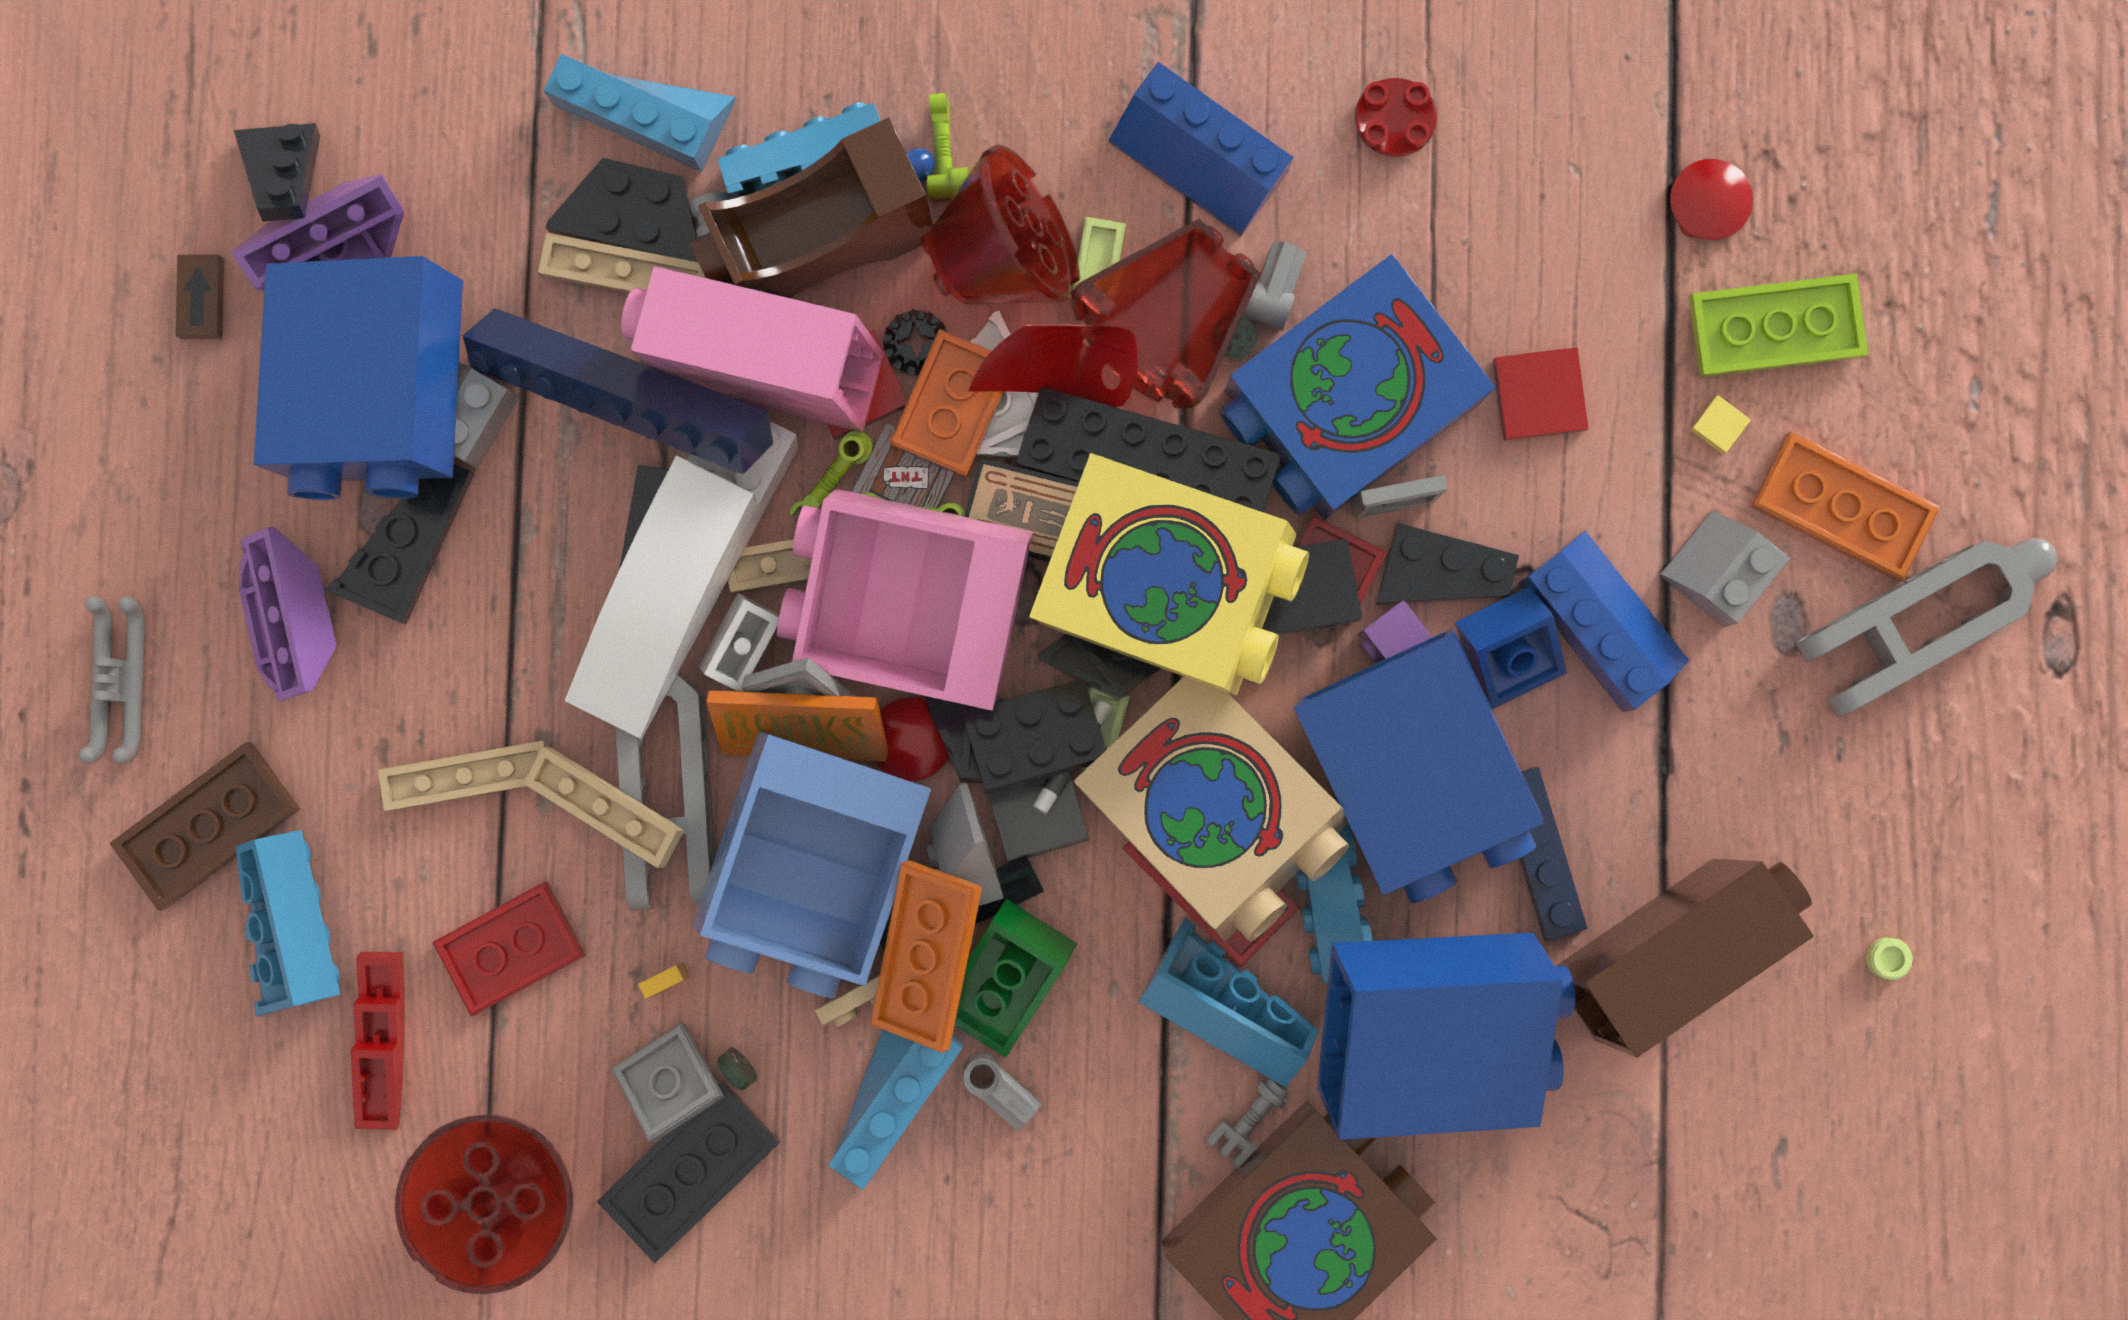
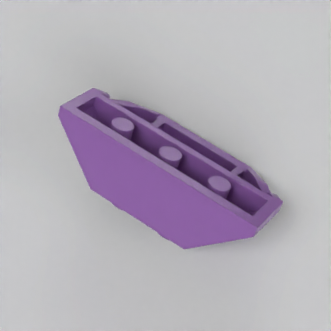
(341, 224)
(285, 613)

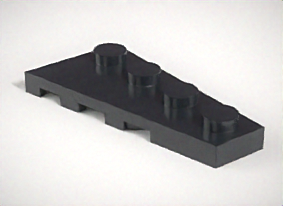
(402, 550)

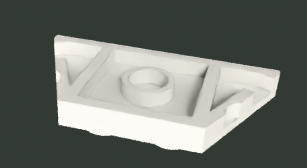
(1015, 408)

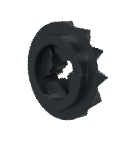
(900, 329)

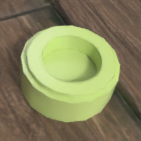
(1889, 958)

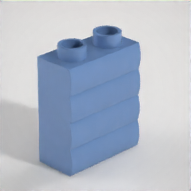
(808, 865)

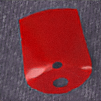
(1061, 362)

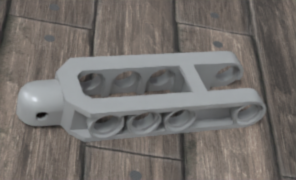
(2021, 567)
(696, 793)

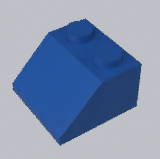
(1512, 646)

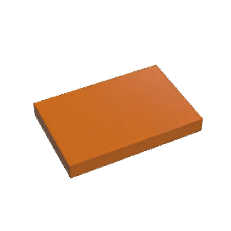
(941, 416)

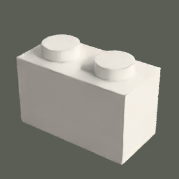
(739, 642)

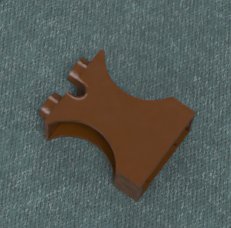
(831, 217)

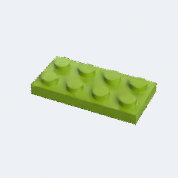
(1778, 325)

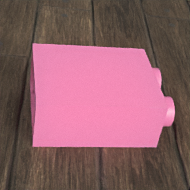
(756, 346)

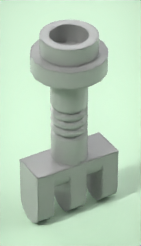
(1271, 1094)

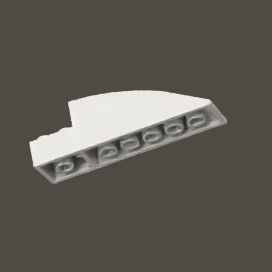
(672, 582)

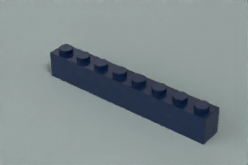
(619, 390)

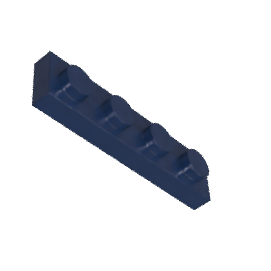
(1549, 872)

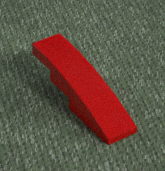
(378, 1041)

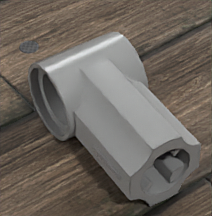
(1273, 293)
(1003, 1092)

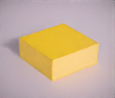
(664, 980)

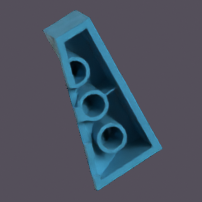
(653, 114)
(786, 154)
(1333, 908)
(285, 923)
(1227, 1007)
(888, 1099)

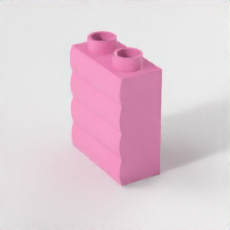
(906, 597)

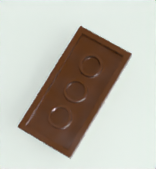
(203, 824)

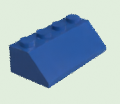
(1200, 149)
(1606, 623)

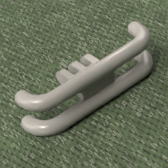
(115, 680)

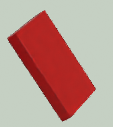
(508, 948)

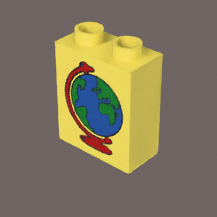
(1169, 575)

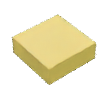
(1720, 425)

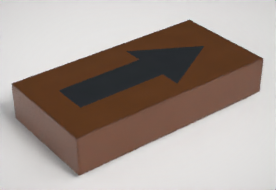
(199, 296)

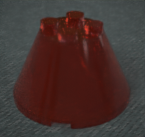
(1002, 238)
(484, 1203)

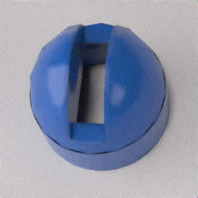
(922, 162)

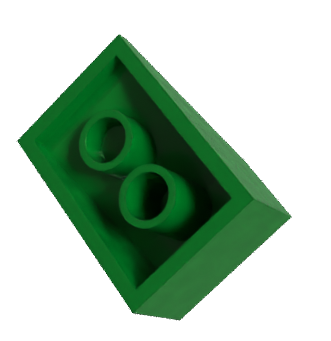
(1010, 976)

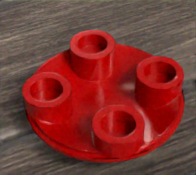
(1395, 116)
(1711, 199)
(912, 740)

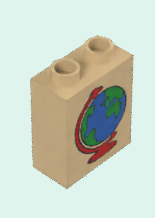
(1216, 807)

